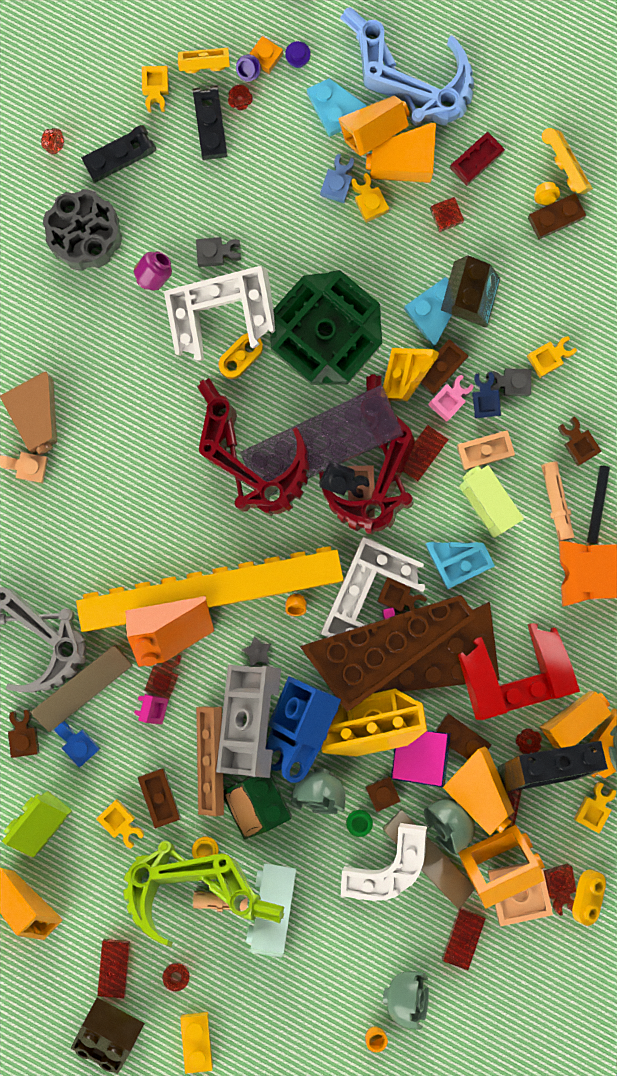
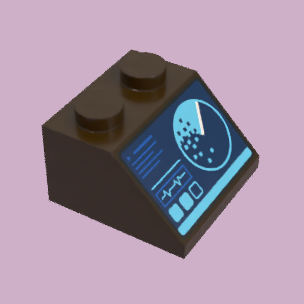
(471, 290)

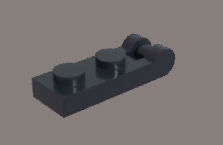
(210, 123)
(118, 154)

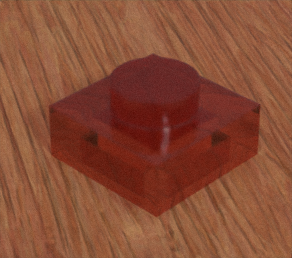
(446, 214)

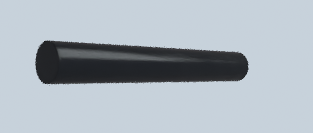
(598, 504)

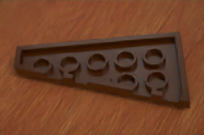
(373, 654)
(442, 664)

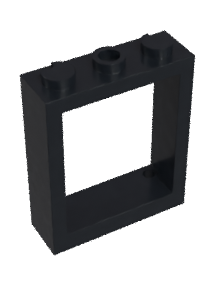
(552, 766)

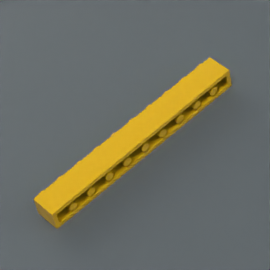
(219, 588)

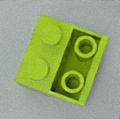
(37, 825)

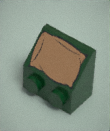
(256, 805)

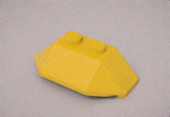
(376, 725)

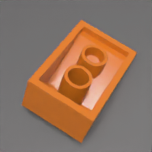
(167, 629)

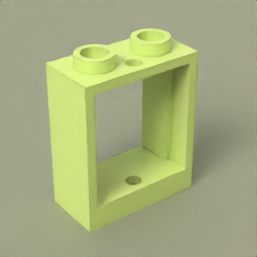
(490, 500)

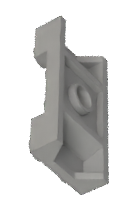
(242, 746)

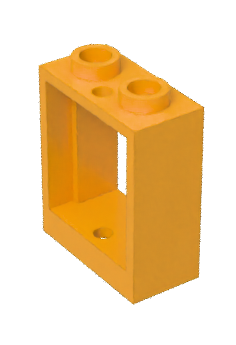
(510, 883)

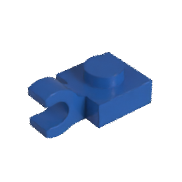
(79, 746)

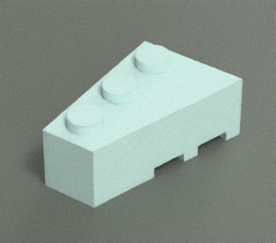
(276, 887)

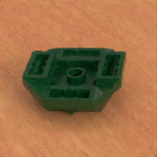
(330, 302)

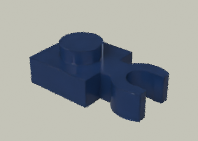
(486, 400)

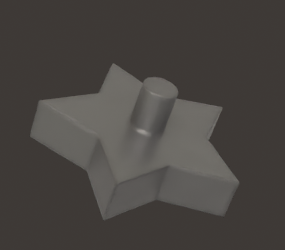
(257, 651)

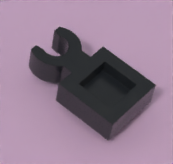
(341, 478)

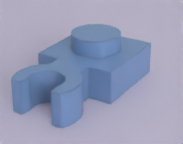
(337, 182)

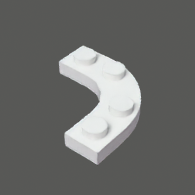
(392, 879)

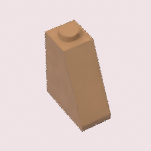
(33, 412)

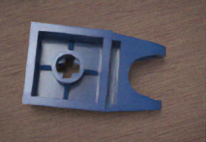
(300, 726)

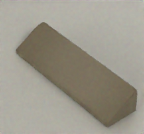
(81, 688)
(436, 865)

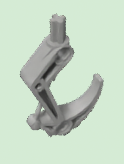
(60, 665)

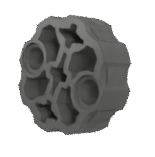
(78, 244)

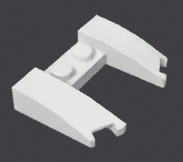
(186, 301)
(367, 561)

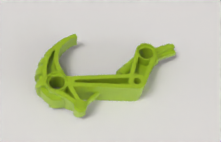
(231, 889)

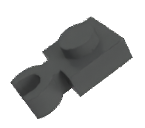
(212, 251)
(514, 382)

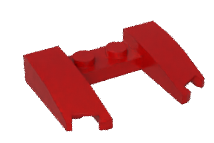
(491, 699)

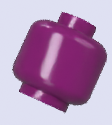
(153, 270)

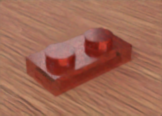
(463, 938)

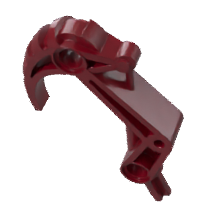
(220, 433)
(396, 457)

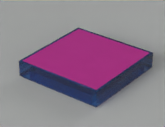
(423, 760)

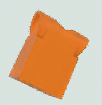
(588, 571)

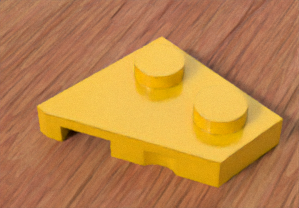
(406, 371)

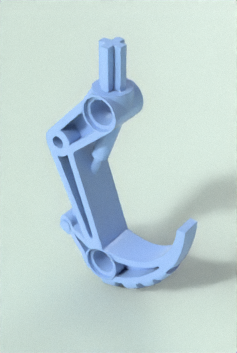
(390, 82)

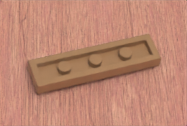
(209, 781)

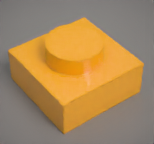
(267, 54)

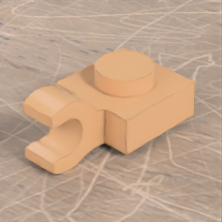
(28, 466)

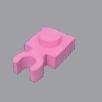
(450, 399)

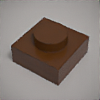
(383, 793)

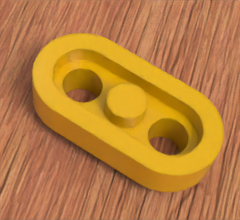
(239, 356)
(589, 897)

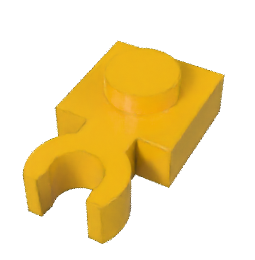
(155, 84)
(370, 201)
(549, 358)
(593, 811)
(117, 820)

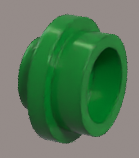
(359, 823)

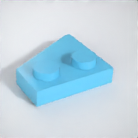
(332, 103)
(427, 313)
(459, 561)

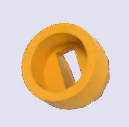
(295, 605)
(376, 1039)

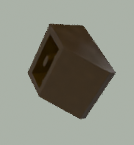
(107, 1036)

